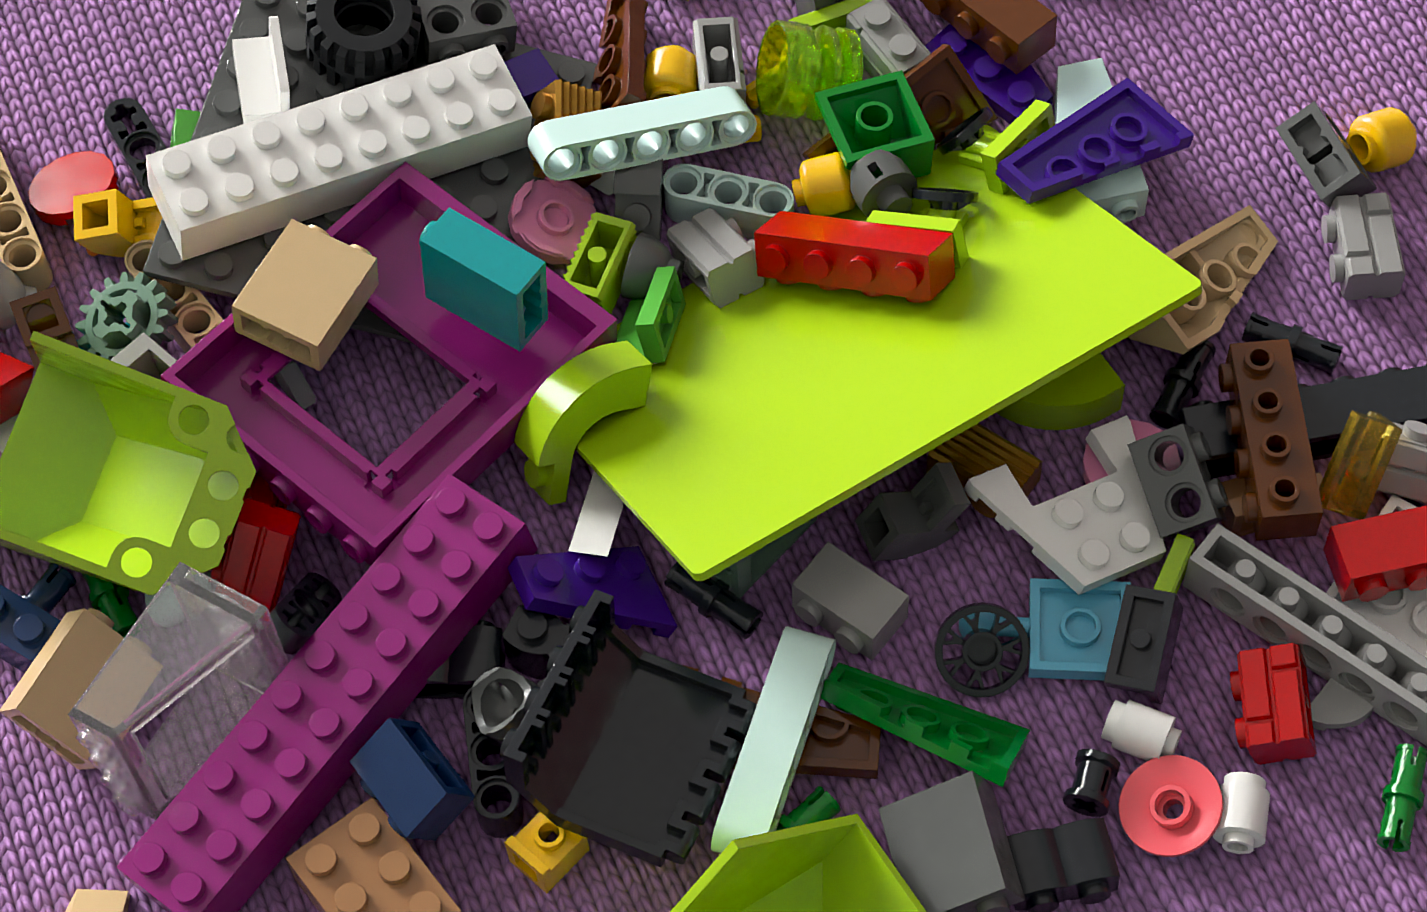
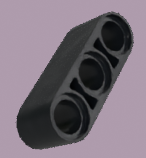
(488, 781)

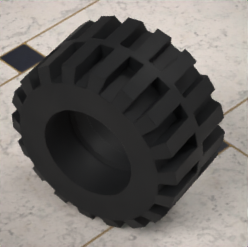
(357, 58)

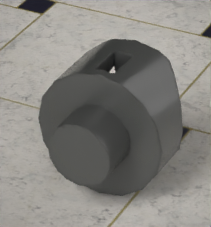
(889, 191)
(498, 707)

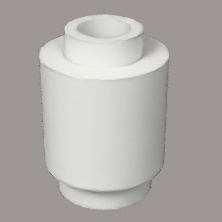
(1141, 730)
(1244, 813)

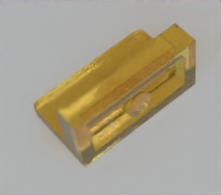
(1358, 464)

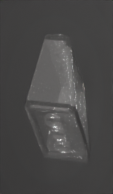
(190, 643)

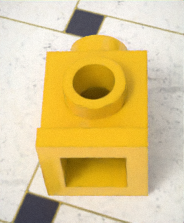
(545, 861)

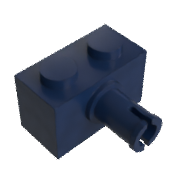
(27, 618)
(411, 780)

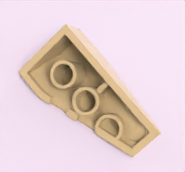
(1225, 263)

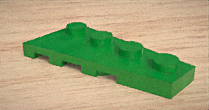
(935, 724)

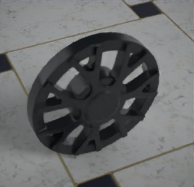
(981, 649)

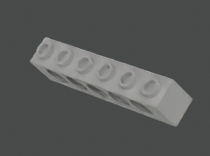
(1329, 634)

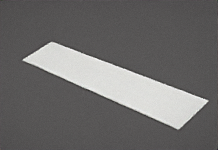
(597, 519)

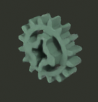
(139, 301)

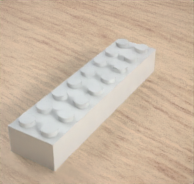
(336, 150)

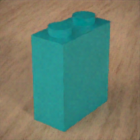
(484, 278)

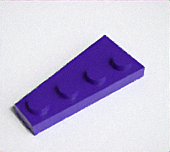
(1096, 141)

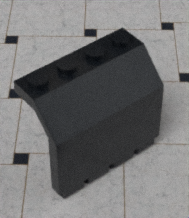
(625, 741)

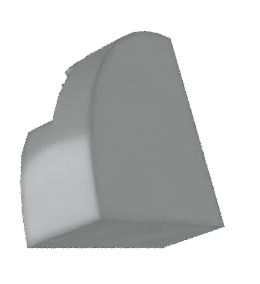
(295, 385)
(1338, 707)

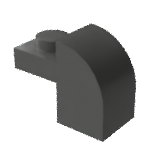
(640, 196)
(914, 520)

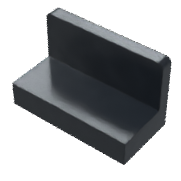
(1144, 642)

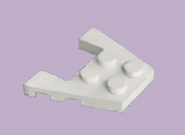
(1089, 531)

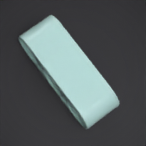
(711, 188)

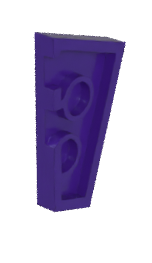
(1003, 89)
(567, 579)

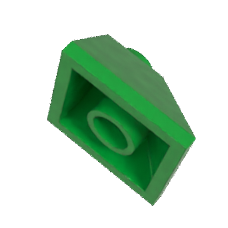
(876, 117)

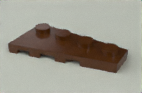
(622, 62)
(942, 92)
(835, 744)

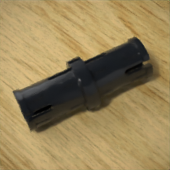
(1304, 346)
(1181, 385)
(715, 600)

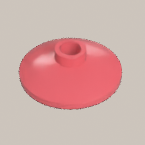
(1159, 786)

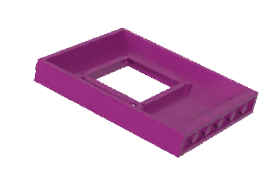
(463, 438)

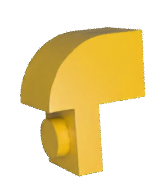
(112, 222)

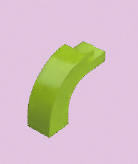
(1071, 400)
(569, 403)

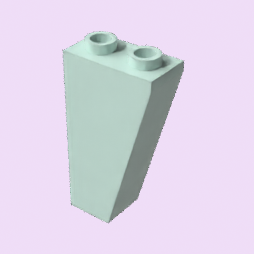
(1121, 193)

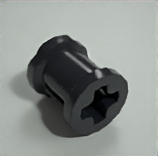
(1091, 783)

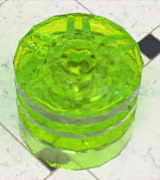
(803, 61)

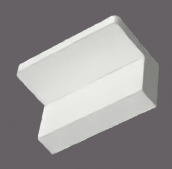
(261, 74)

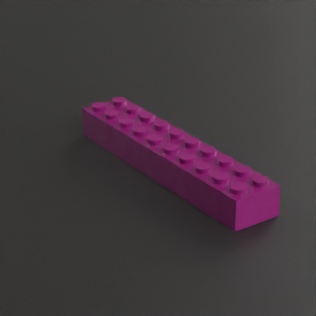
(327, 702)

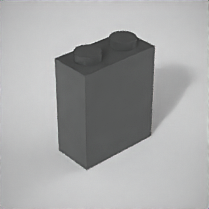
(953, 847)

